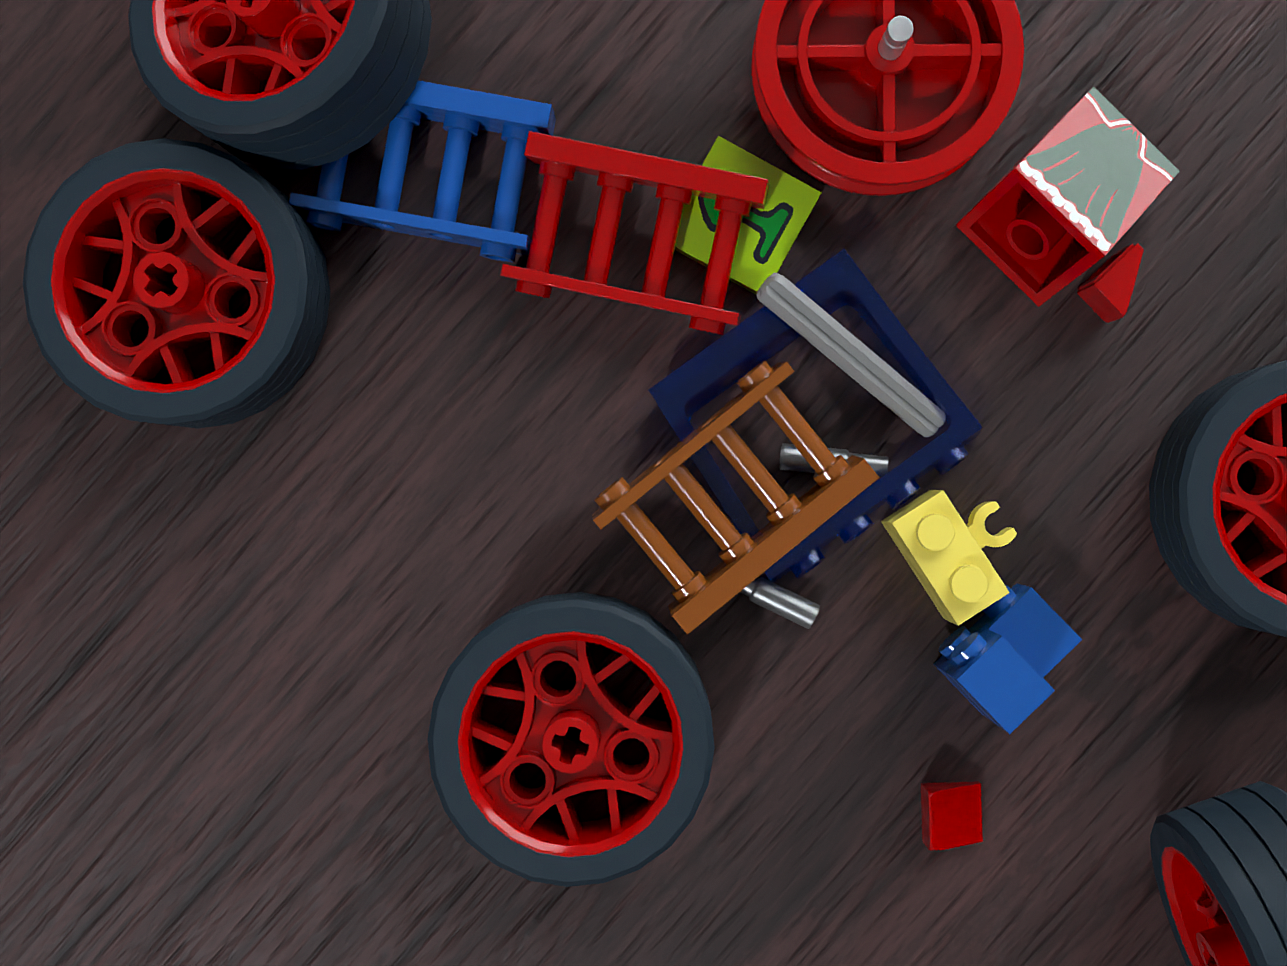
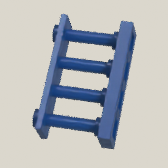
(462, 116)

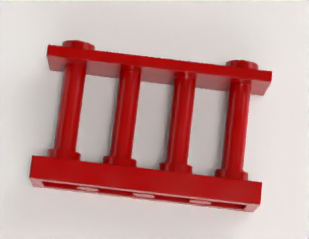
(616, 174)

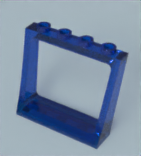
(765, 334)

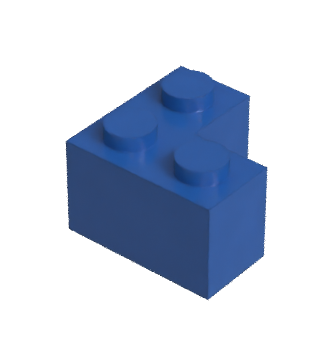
(1007, 655)

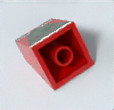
(1068, 198)

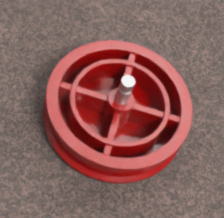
(885, 88)

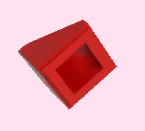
(1112, 284)
(951, 814)

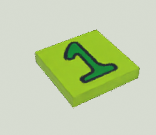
(765, 234)

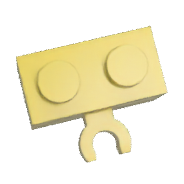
(949, 553)

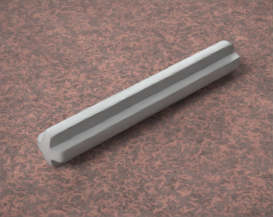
(850, 354)

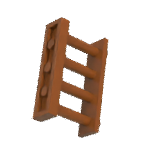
(789, 517)

